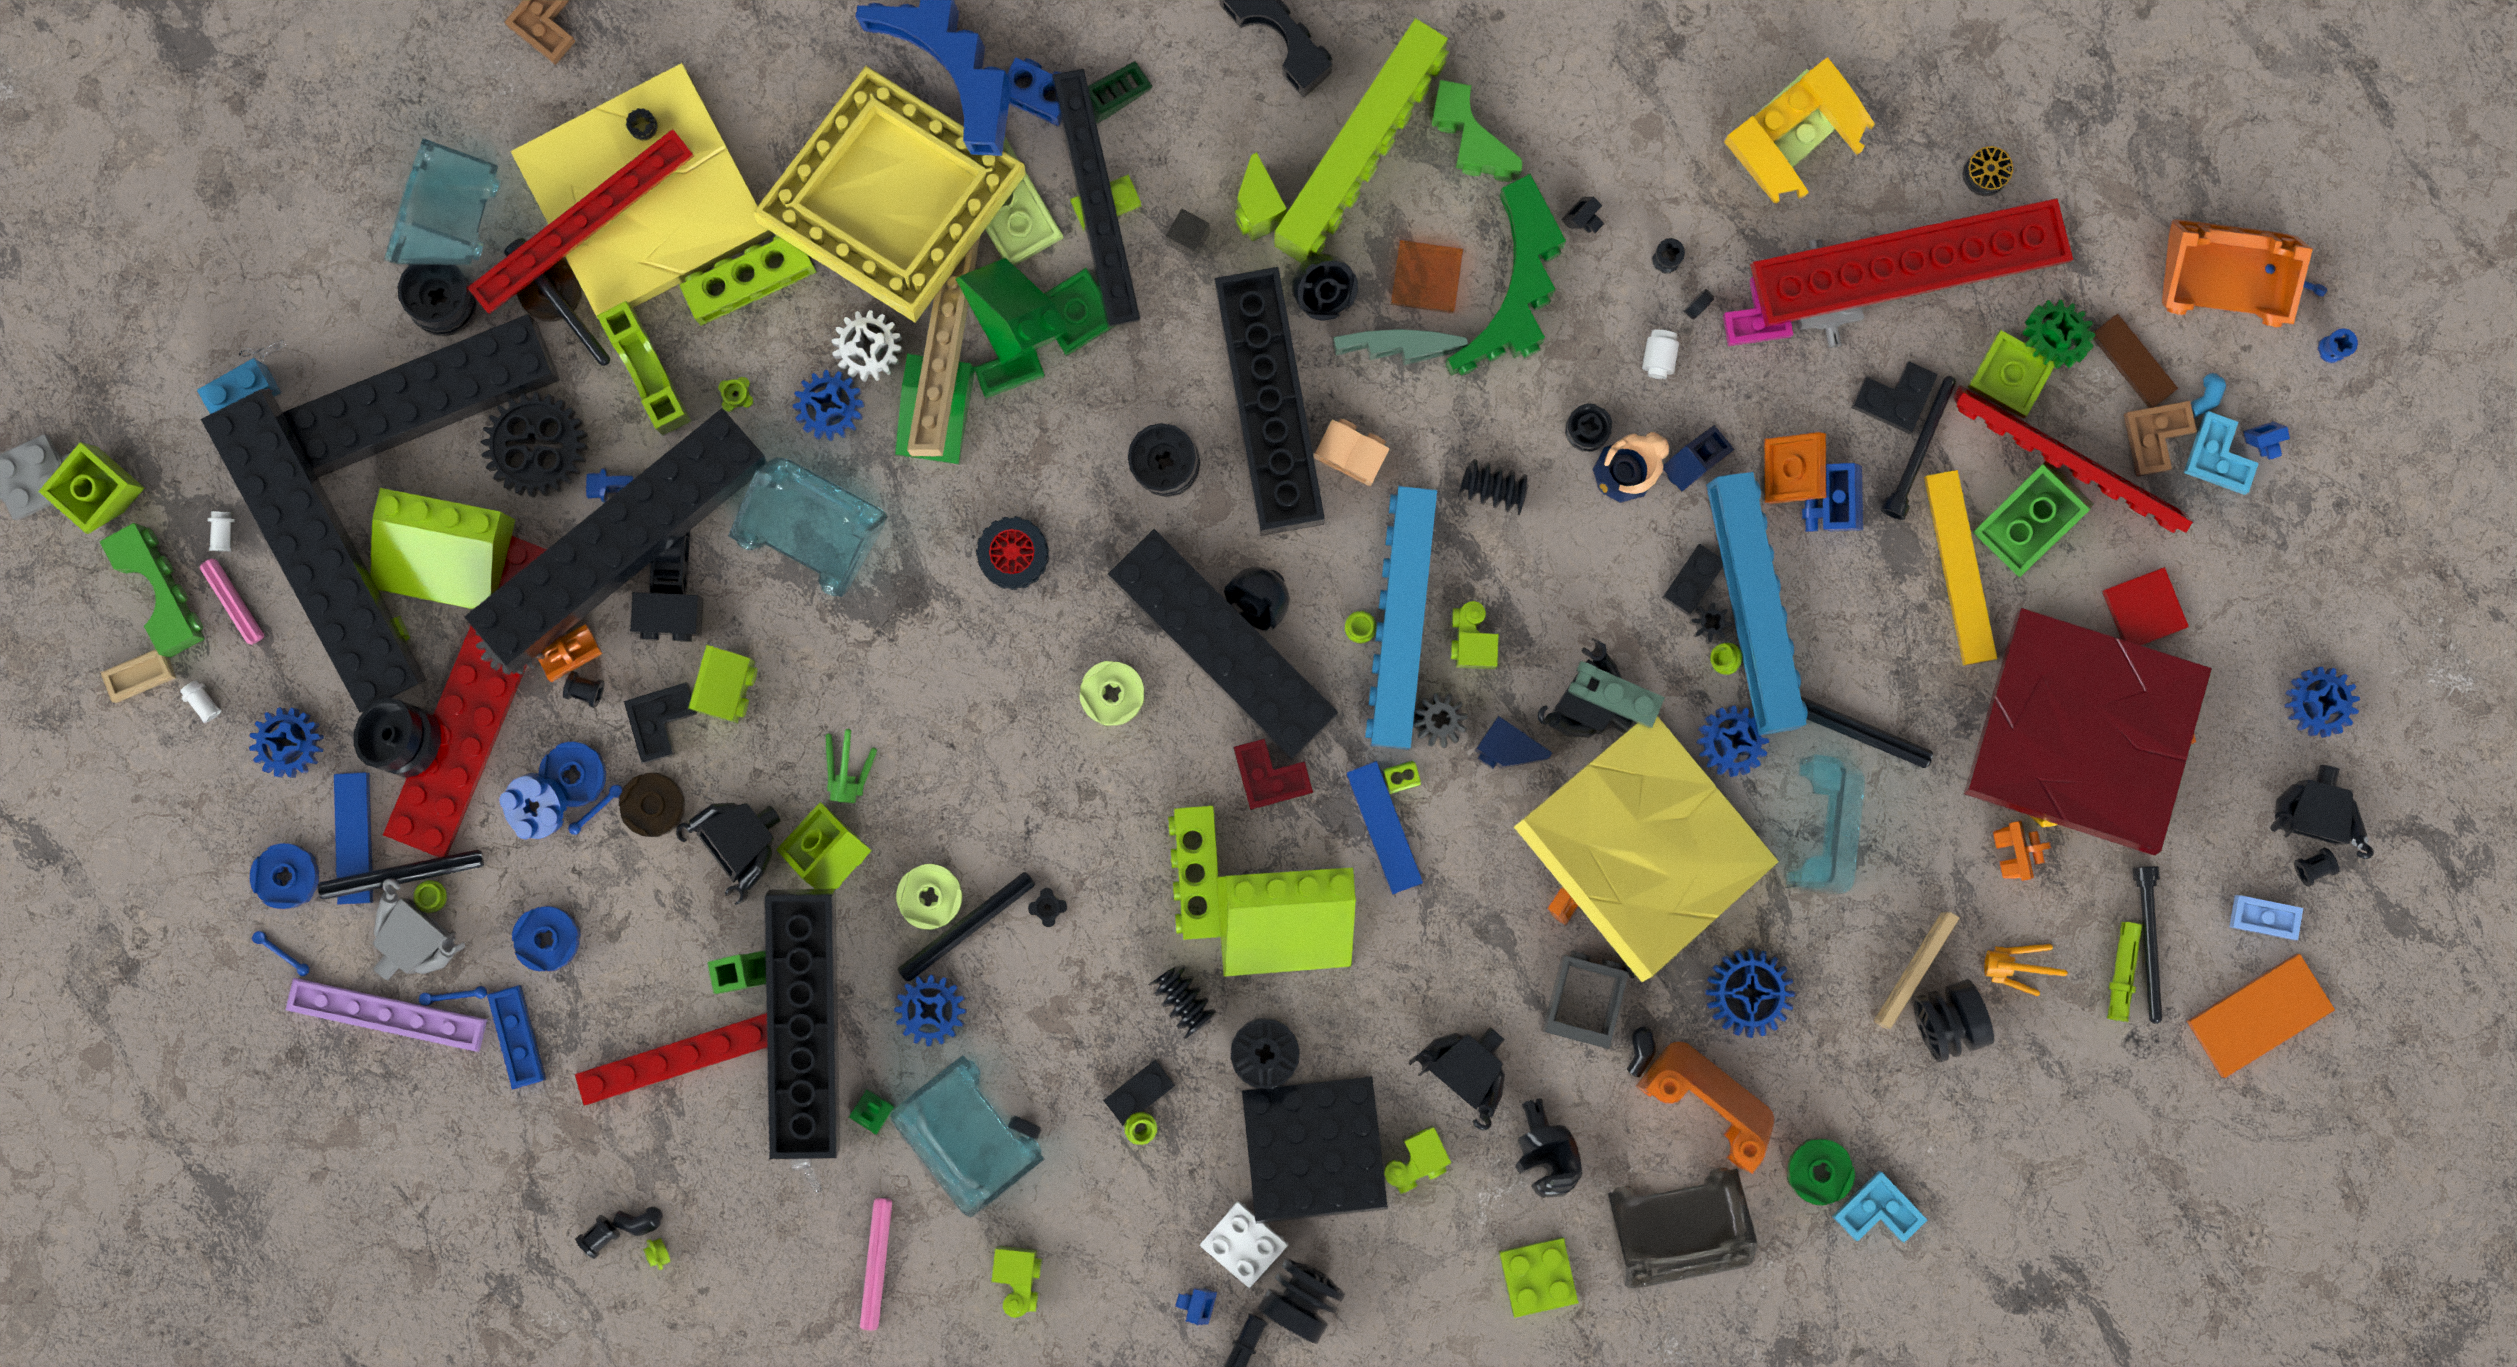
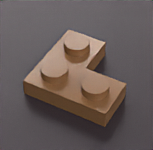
(535, 25)
(2150, 429)

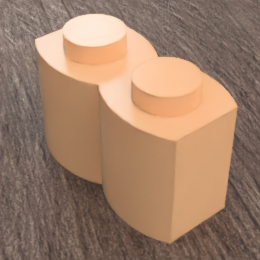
(1351, 452)

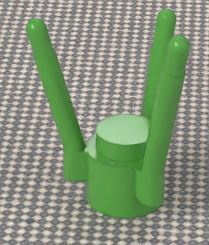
(844, 787)

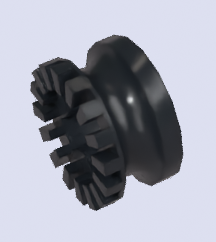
(632, 120)

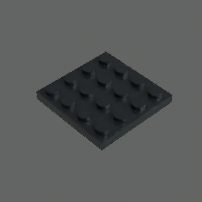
(1314, 1150)

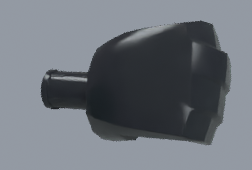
(1549, 1148)

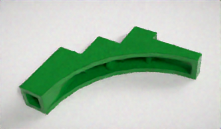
(1534, 238)

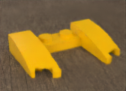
(1818, 89)

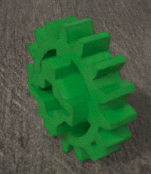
(2058, 334)

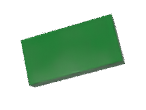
(998, 378)

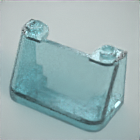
(441, 208)
(808, 522)
(1836, 867)
(964, 1138)

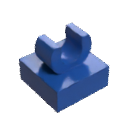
(2267, 438)
(1198, 1305)

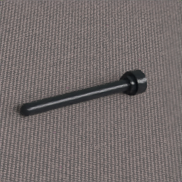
(565, 311)
(1897, 504)
(2146, 879)

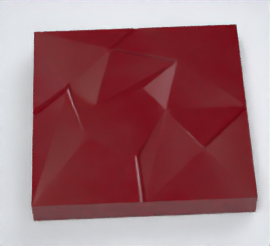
(2088, 731)

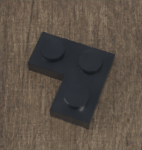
(1900, 405)
(650, 716)

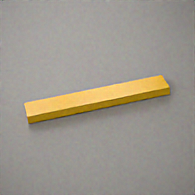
(1960, 567)

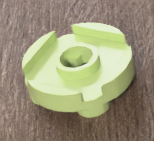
(1117, 675)
(913, 906)

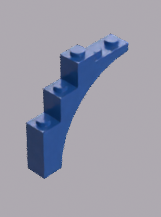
(934, 29)

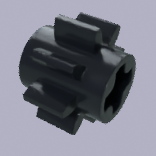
(1718, 626)

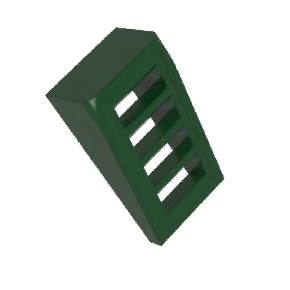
(1120, 100)

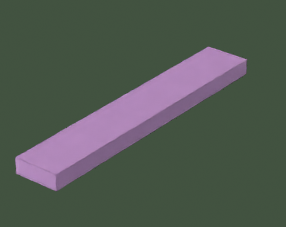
(386, 1014)

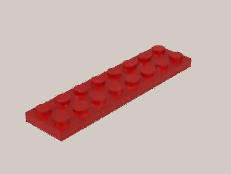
(2079, 464)

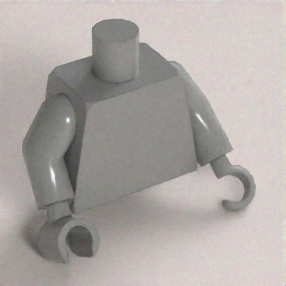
(409, 937)

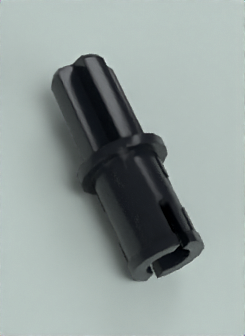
(1246, 1342)

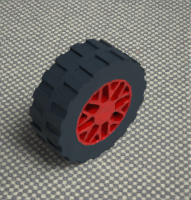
(1012, 553)

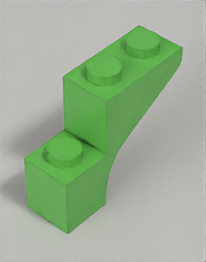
(1478, 148)

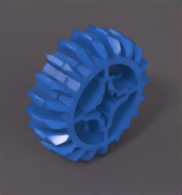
(1751, 978)

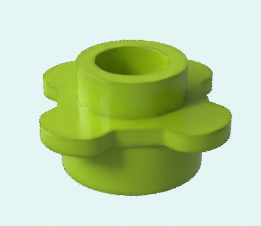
(727, 389)
(656, 1253)

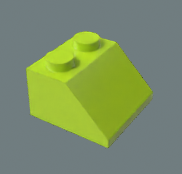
(1258, 202)
(90, 488)
(723, 684)
(823, 849)

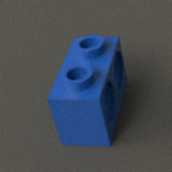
(1032, 98)

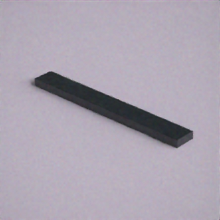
(1095, 197)

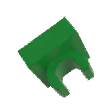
(871, 1111)

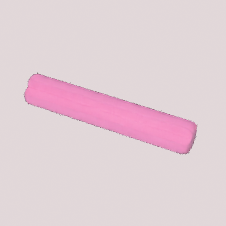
(231, 601)

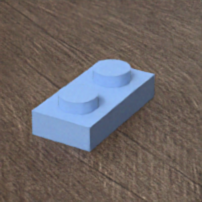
(2266, 917)

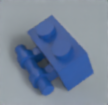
(1843, 501)

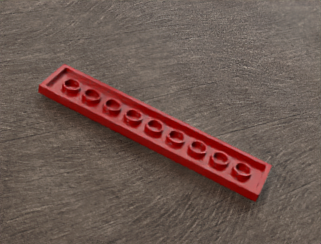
(1911, 262)
(469, 721)

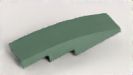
(1412, 344)

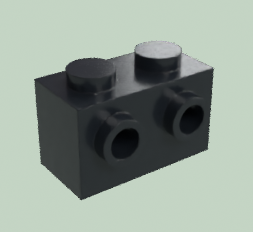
(666, 615)

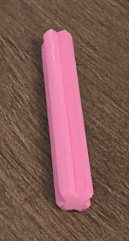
(876, 1264)

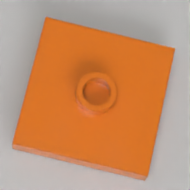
(1795, 468)

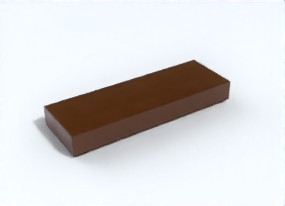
(2134, 361)

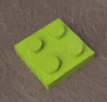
(2011, 374)
(1538, 1277)

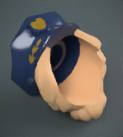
(1630, 466)

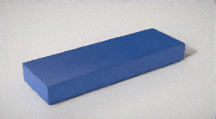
(516, 1037)

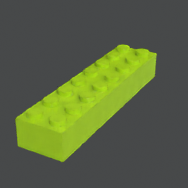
(1361, 141)

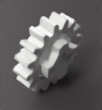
(855, 350)

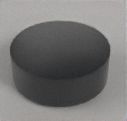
(1699, 304)
(1024, 1127)

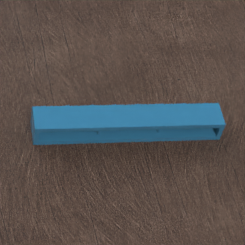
(1756, 603)
(1403, 618)

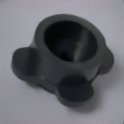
(1038, 907)

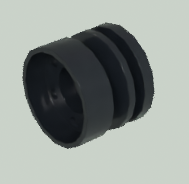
(420, 288)
(1158, 442)
(1957, 1019)
(1254, 1036)
(1301, 1301)

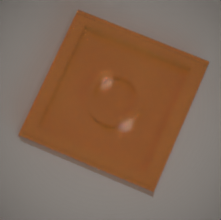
(1426, 276)

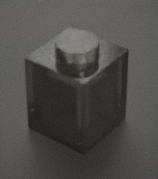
(1188, 234)

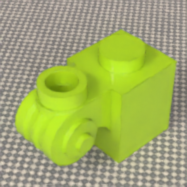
(1473, 648)
(1426, 1158)
(1018, 1269)

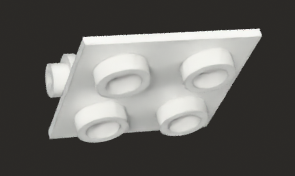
(1243, 1245)

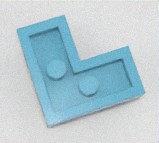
(2211, 459)
(1879, 1201)

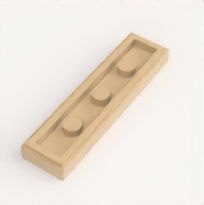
(1916, 969)

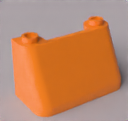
(2226, 270)
(1685, 1069)

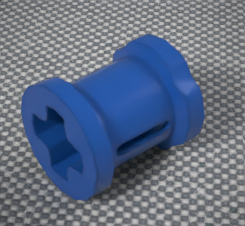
(2347, 345)

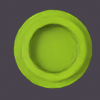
(1360, 627)
(1726, 658)
(430, 896)

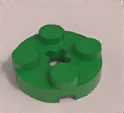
(1838, 1164)

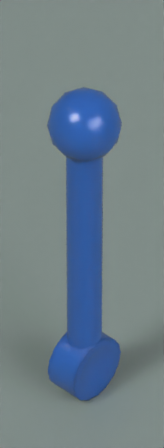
(2318, 289)
(575, 827)
(261, 938)
(427, 999)

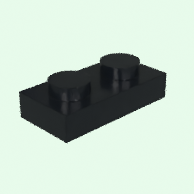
(1693, 579)
(1139, 1092)

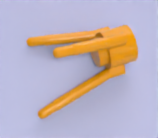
(2000, 965)

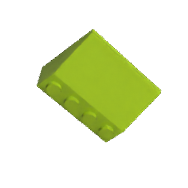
(437, 548)
(1286, 921)

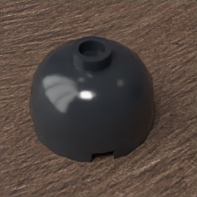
(1324, 286)
(1260, 596)

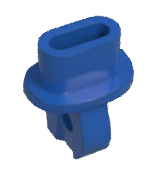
(600, 484)

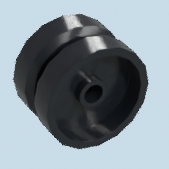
(397, 737)

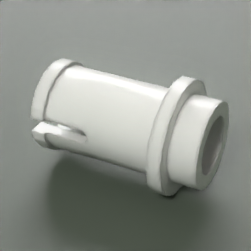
(220, 531)
(200, 701)

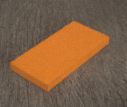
(2260, 1015)

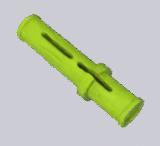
(2124, 972)

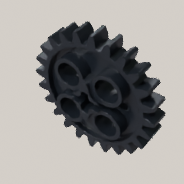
(537, 416)

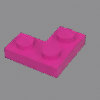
(1749, 326)

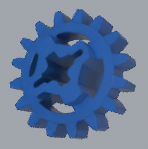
(824, 419)
(2328, 690)
(1726, 753)
(283, 756)
(919, 1020)

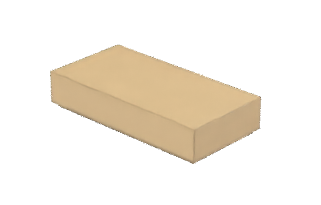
(137, 675)

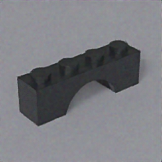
(1305, 62)

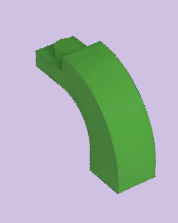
(738, 972)

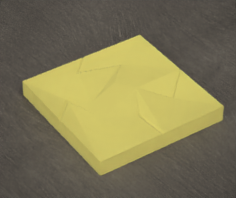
(888, 194)
(672, 230)
(1646, 846)

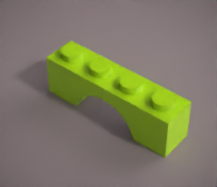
(645, 368)

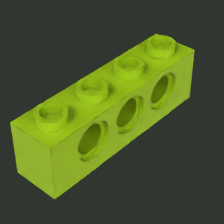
(737, 294)
(1201, 821)

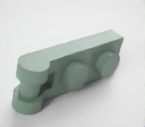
(1617, 695)

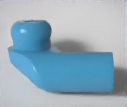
(2212, 396)

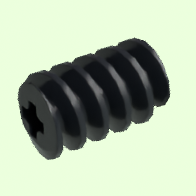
(1494, 486)
(1183, 1000)

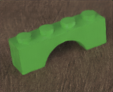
(171, 624)

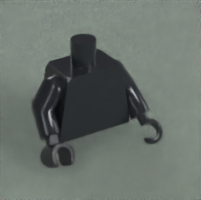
(1582, 718)
(2322, 812)
(736, 841)
(1468, 1069)

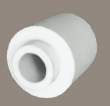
(1660, 354)

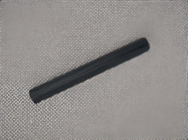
(1868, 734)
(402, 874)
(966, 926)

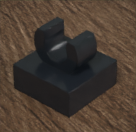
(1583, 215)

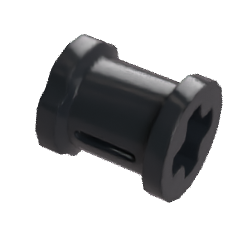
(1673, 247)
(583, 689)
(2316, 866)
(597, 1237)

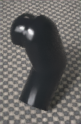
(1644, 1051)
(641, 1224)

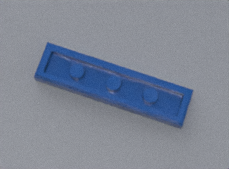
(1384, 827)
(353, 831)

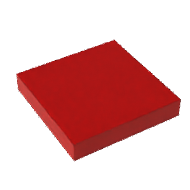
(2145, 608)

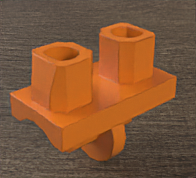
(569, 653)
(2021, 865)

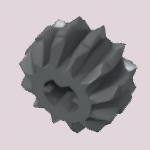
(1445, 730)

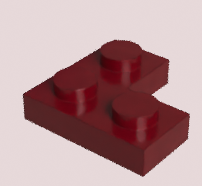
(1265, 785)

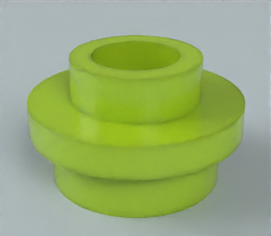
(1144, 1136)

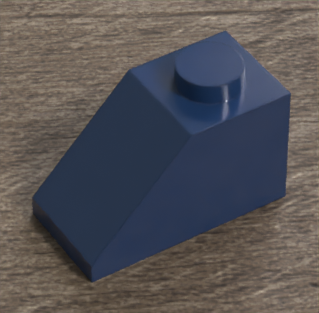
(1697, 458)
(1509, 747)

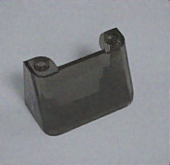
(1683, 1230)

